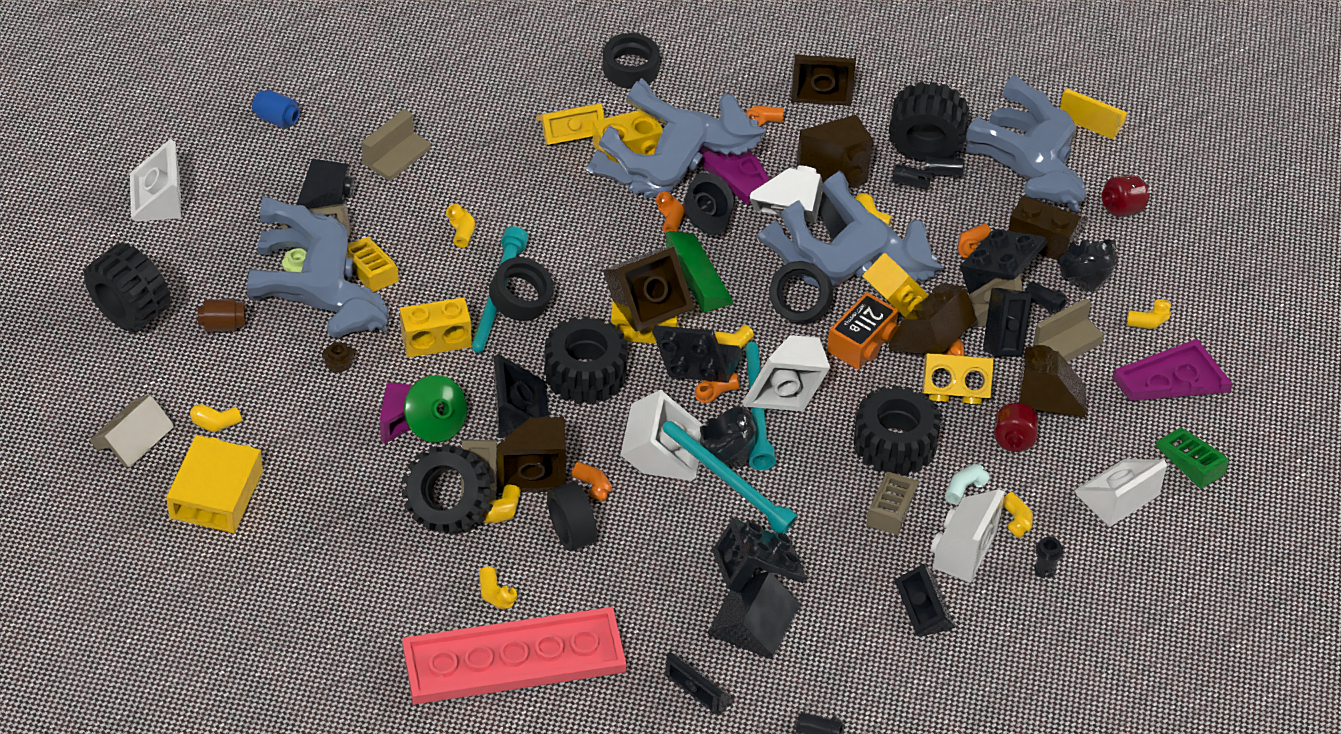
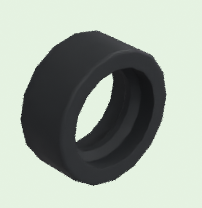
(630, 44)
(529, 271)
(783, 275)
(572, 516)

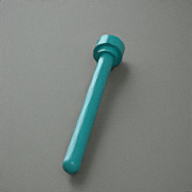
(513, 243)
(763, 454)
(779, 517)

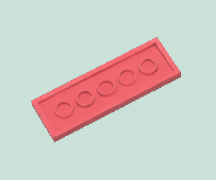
(513, 655)

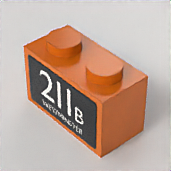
(862, 331)

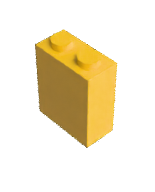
(214, 483)

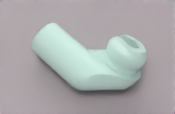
(963, 478)

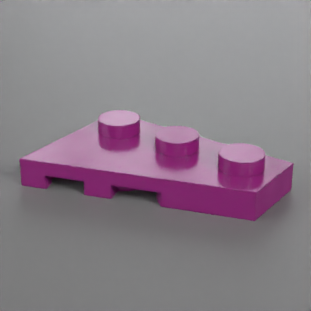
(740, 172)
(1173, 373)

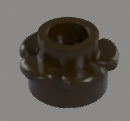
(338, 357)

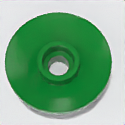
(422, 404)

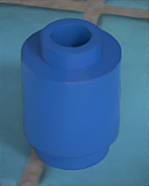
(276, 108)

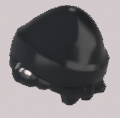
(1088, 263)
(730, 436)

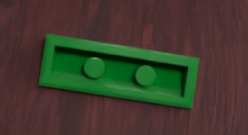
(698, 271)

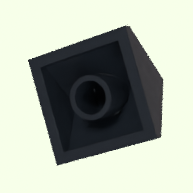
(517, 395)
(756, 616)

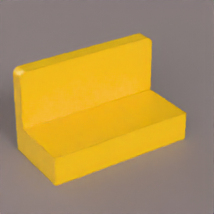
(1093, 113)
(570, 123)

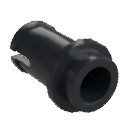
(945, 166)
(909, 176)
(1046, 297)
(1048, 553)
(817, 724)

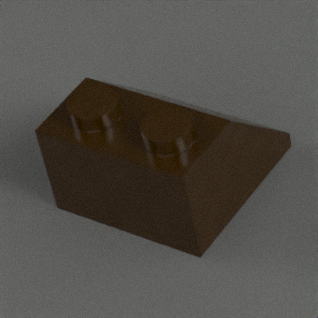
(822, 80)
(837, 147)
(1049, 221)
(649, 288)
(935, 321)
(1050, 383)
(533, 456)

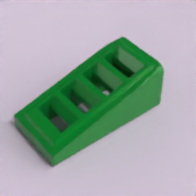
(1201, 475)

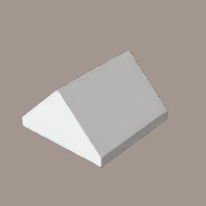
(156, 186)
(1123, 488)

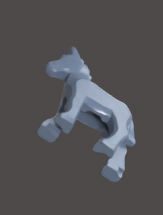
(678, 145)
(1039, 152)
(855, 245)
(323, 271)

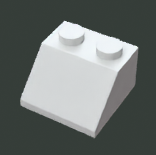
(788, 187)
(790, 375)
(650, 447)
(968, 535)

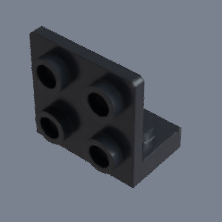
(1000, 255)
(696, 354)
(747, 546)

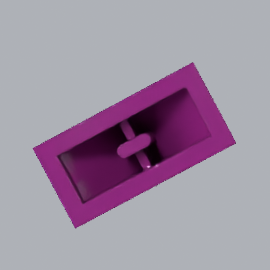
(392, 412)

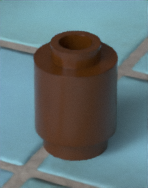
(222, 315)

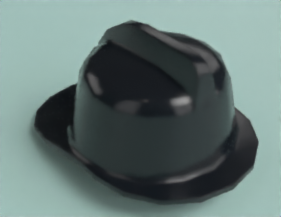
(709, 203)

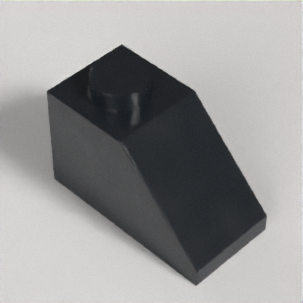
(326, 184)

